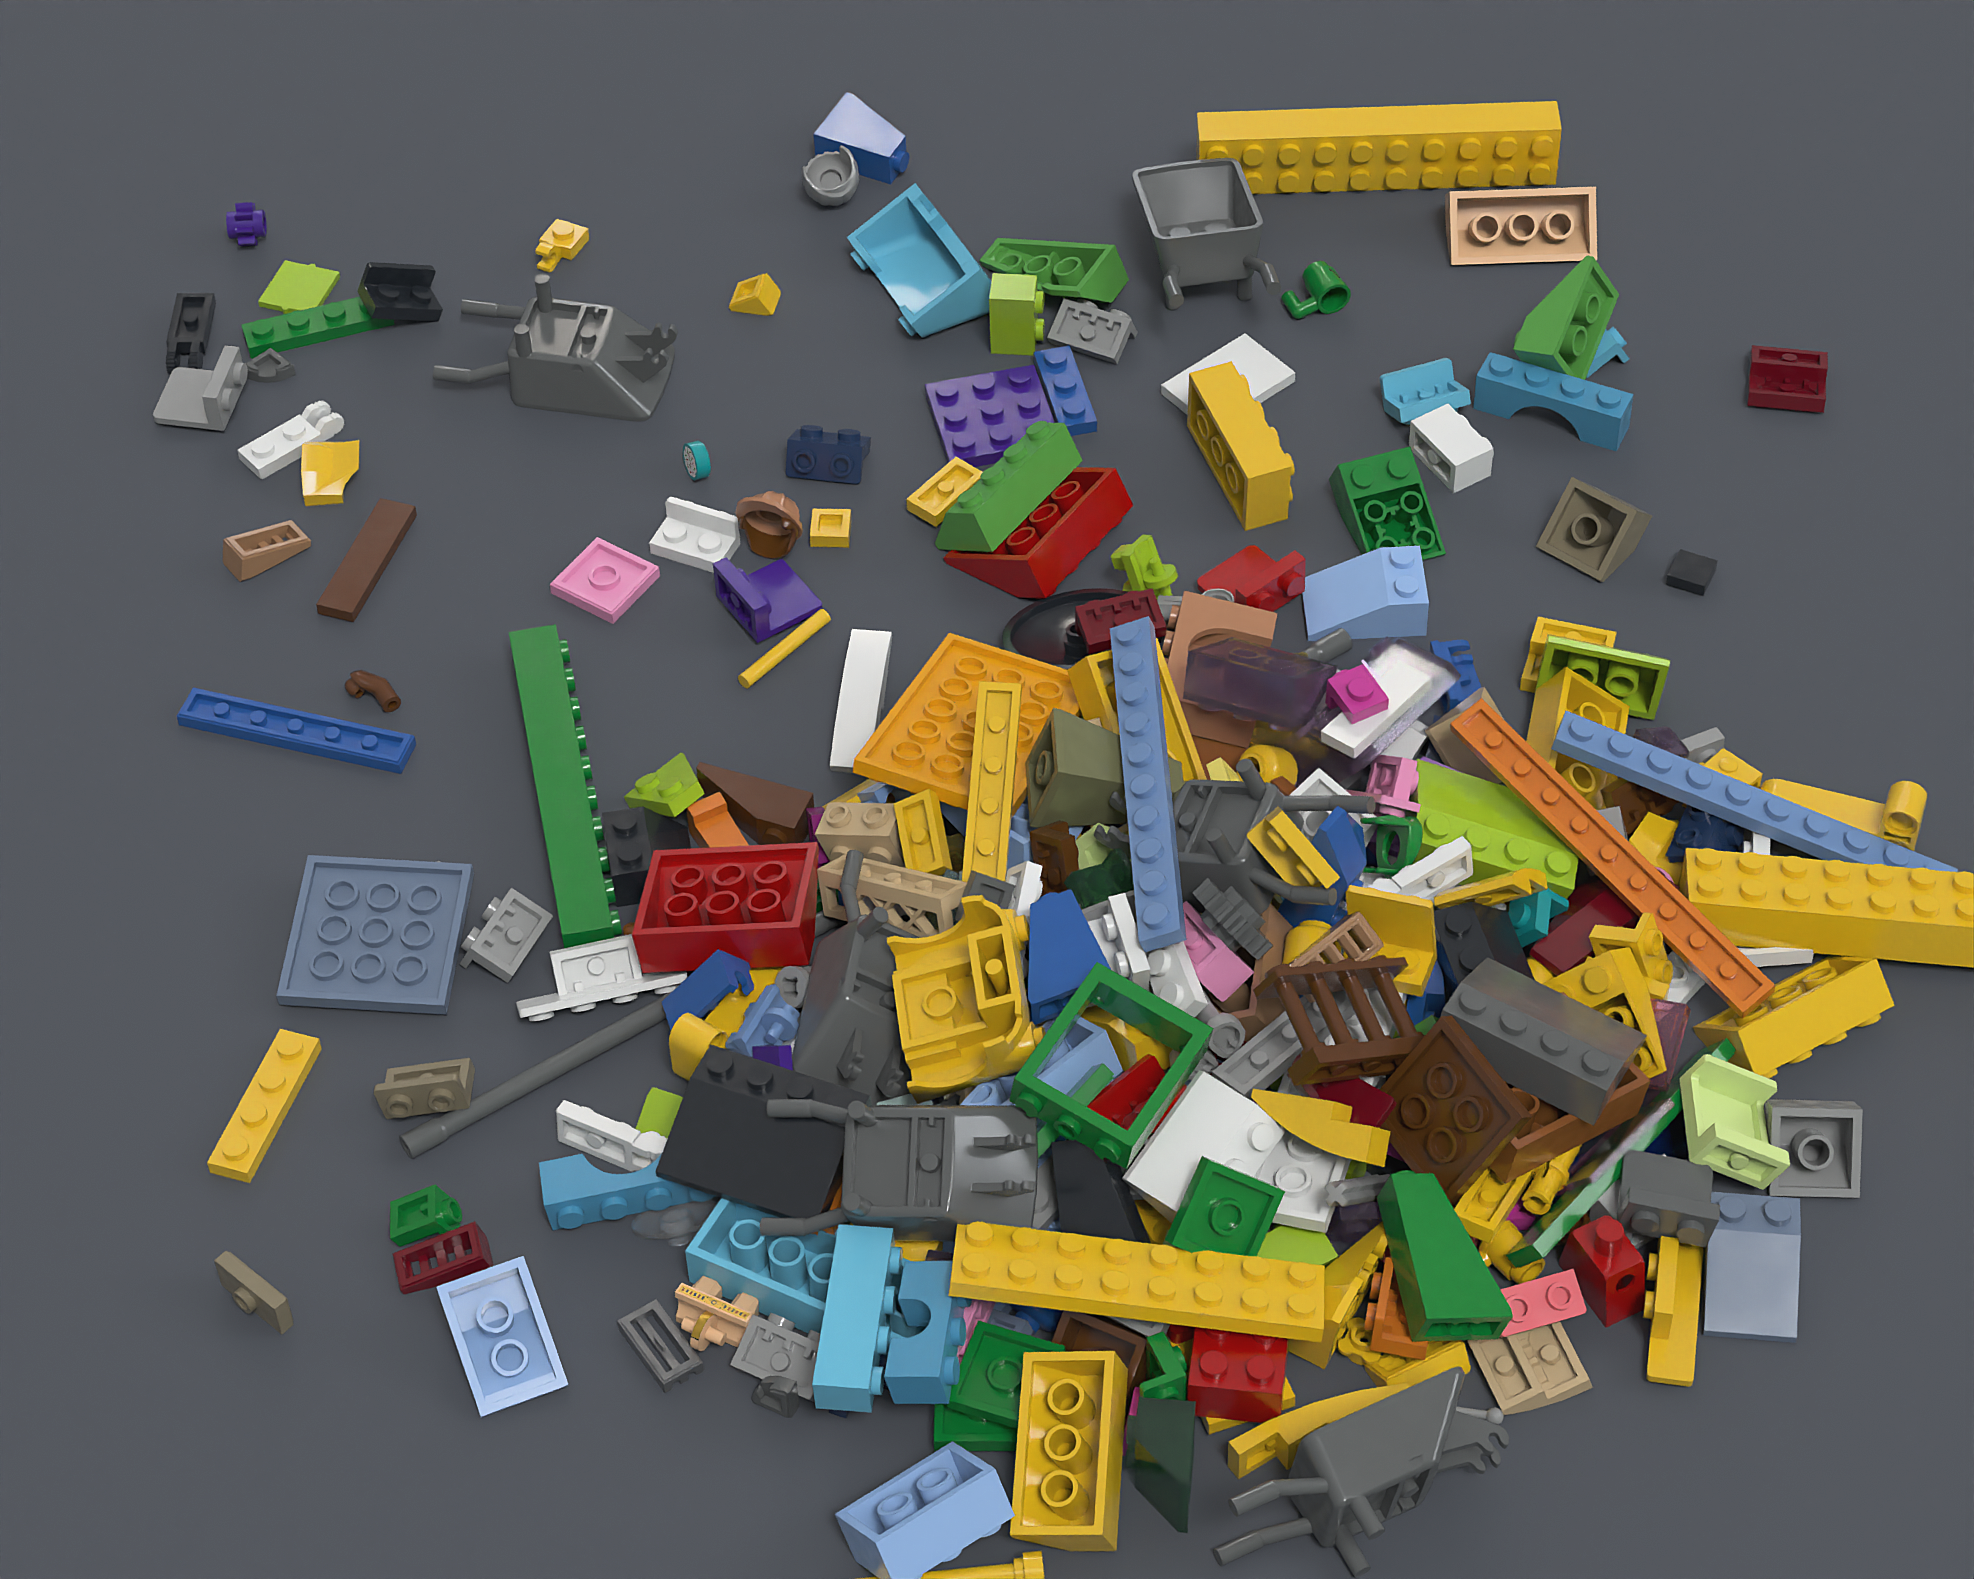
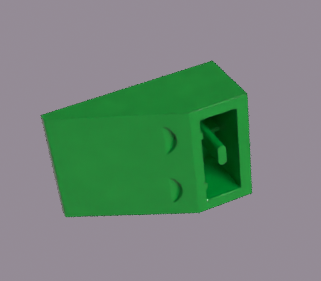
(1386, 503)

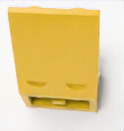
(1617, 989)

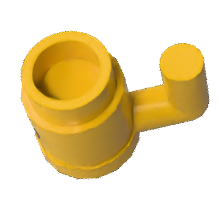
(1496, 1254)

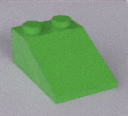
(1569, 322)

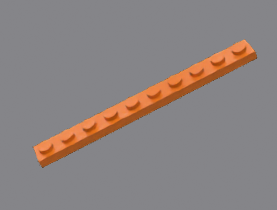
(1612, 858)

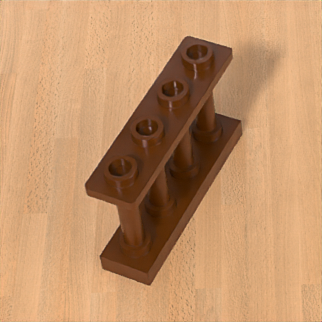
(1348, 1056)

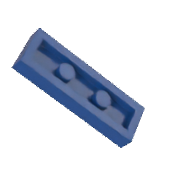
(1065, 390)

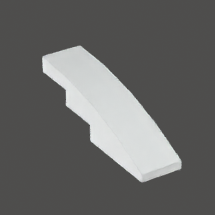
(860, 695)

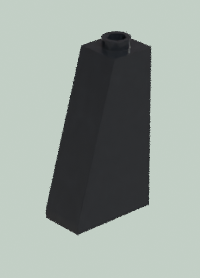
(1094, 1195)

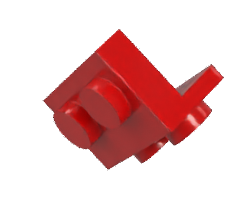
(1129, 1093)

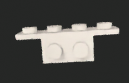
(596, 974)

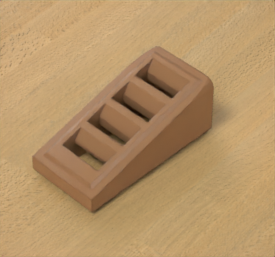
(252, 551)
(1354, 937)

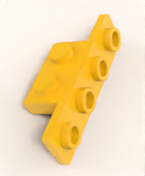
(1673, 1311)

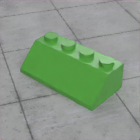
(1010, 489)

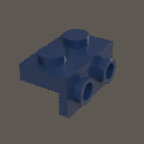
(826, 454)
(1701, 831)

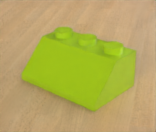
(1625, 674)

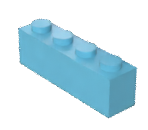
(855, 1318)

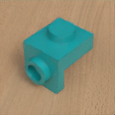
(1532, 914)

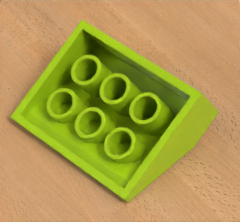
(1494, 822)

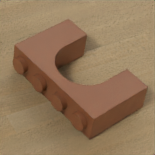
(1202, 622)

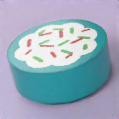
(696, 460)

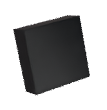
(1691, 572)

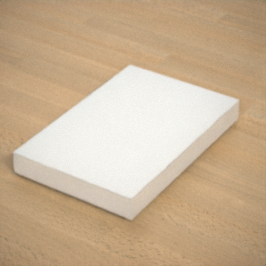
(1262, 370)

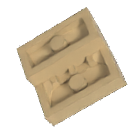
(1531, 1368)

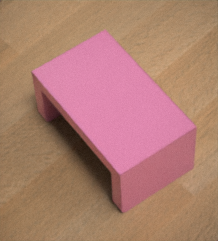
(1213, 961)

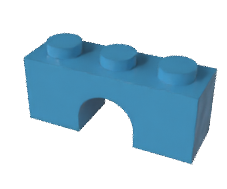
(927, 1364)

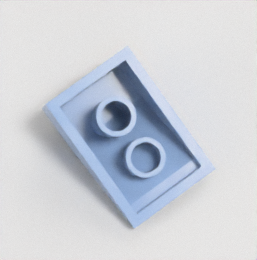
(1369, 596)
(502, 1336)

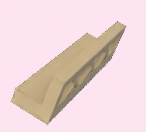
(894, 885)

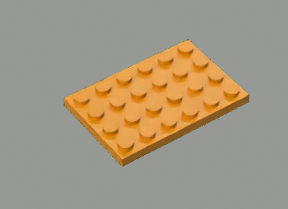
(932, 726)

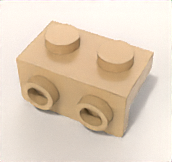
(863, 828)

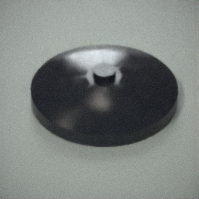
(1048, 628)

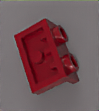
(1097, 617)

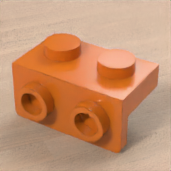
(1389, 1319)

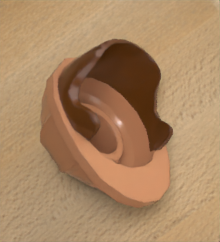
(769, 523)

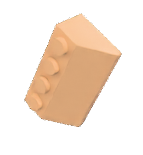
(1521, 225)

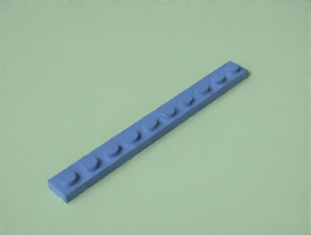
(1147, 786)
(1729, 797)

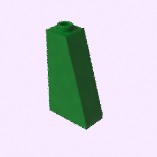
(1437, 1265)

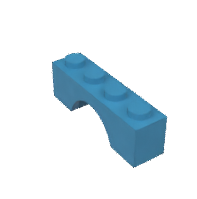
(1594, 410)
(583, 1194)

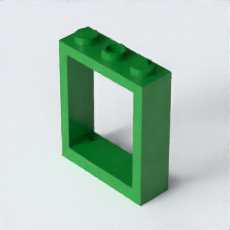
(1140, 1010)

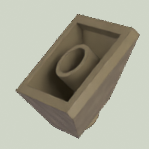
(1593, 530)

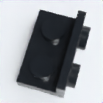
(399, 292)

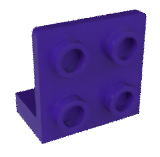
(766, 598)

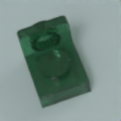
(1102, 880)

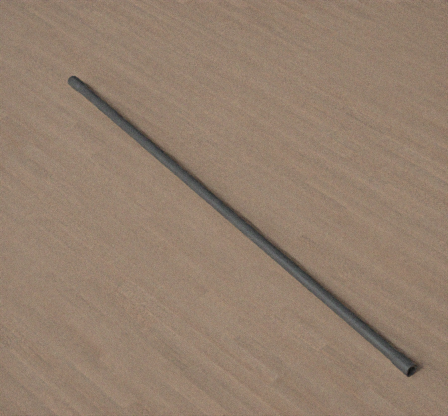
(439, 1129)

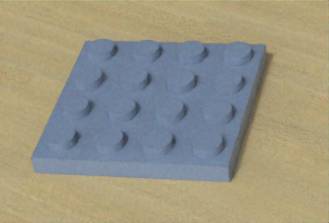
(376, 934)

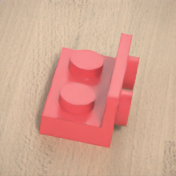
(1543, 1302)

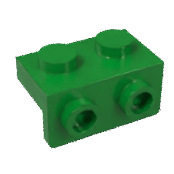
(1164, 1370)

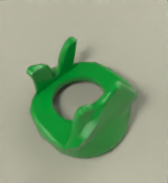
(1410, 836)

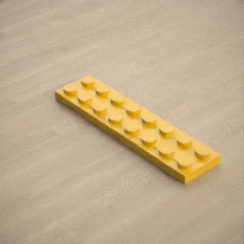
(1138, 1281)

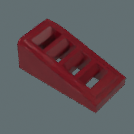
(454, 1241)

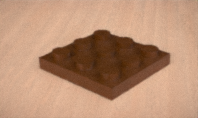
(1451, 1109)

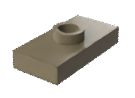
(253, 1292)

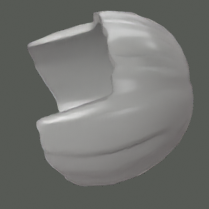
(831, 177)

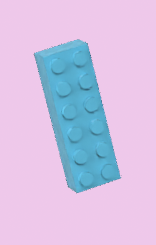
(780, 1271)

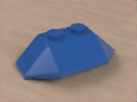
(1343, 847)

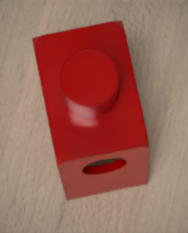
(1606, 1269)

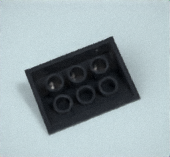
(740, 1154)

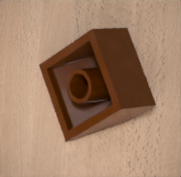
(1098, 1333)

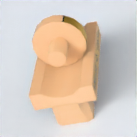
(710, 1317)

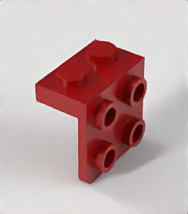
(1257, 578)

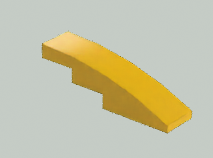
(1282, 1434)

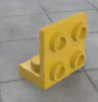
(1405, 929)

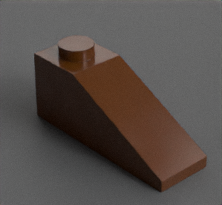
(758, 806)

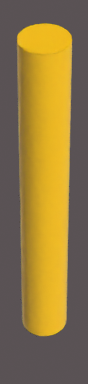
(784, 648)

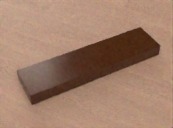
(366, 560)

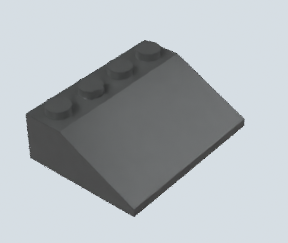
(1544, 1039)

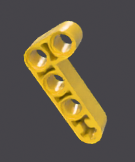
(1895, 821)
(693, 1036)

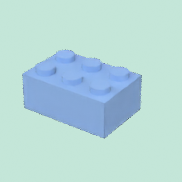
(925, 1514)

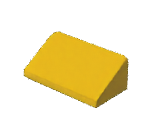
(1399, 1369)

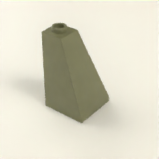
(1076, 772)

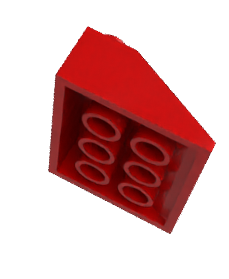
(1052, 536)
(730, 899)

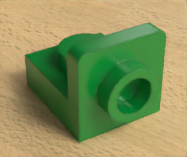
(423, 1215)

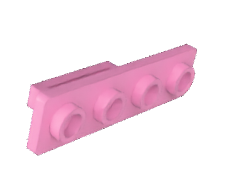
(1391, 784)

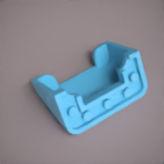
(922, 264)

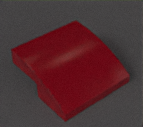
(1787, 378)

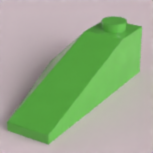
(1061, 268)

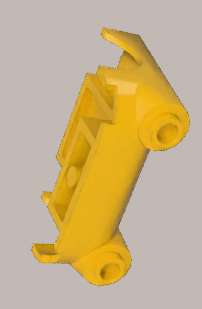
(964, 1001)

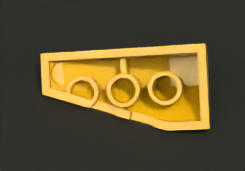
(1345, 1288)

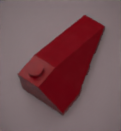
(1569, 932)

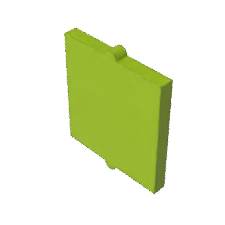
(298, 287)

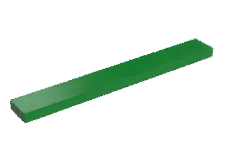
(1576, 1203)

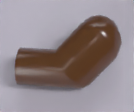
(376, 685)

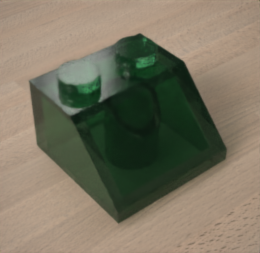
(1163, 1456)

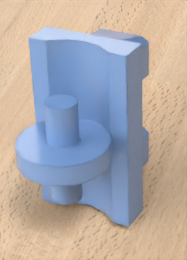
(765, 1023)

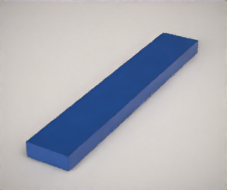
(296, 730)

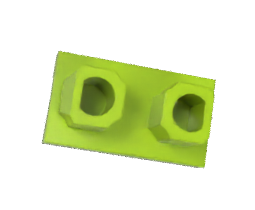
(1144, 567)

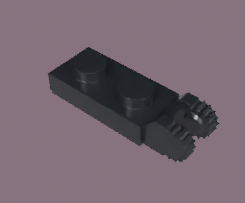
(189, 329)

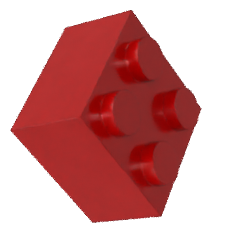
(1237, 1375)

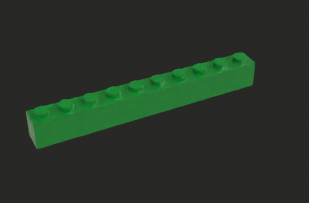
(561, 787)

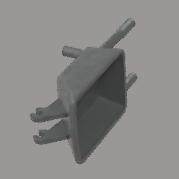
(1203, 226)
(576, 357)
(1213, 842)
(849, 1008)
(924, 1168)
(1371, 1469)

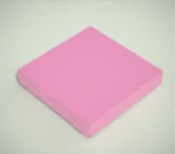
(605, 580)

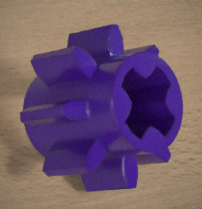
(246, 224)

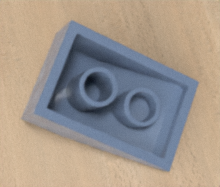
(1753, 1268)

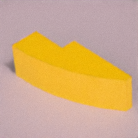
(1325, 1126)

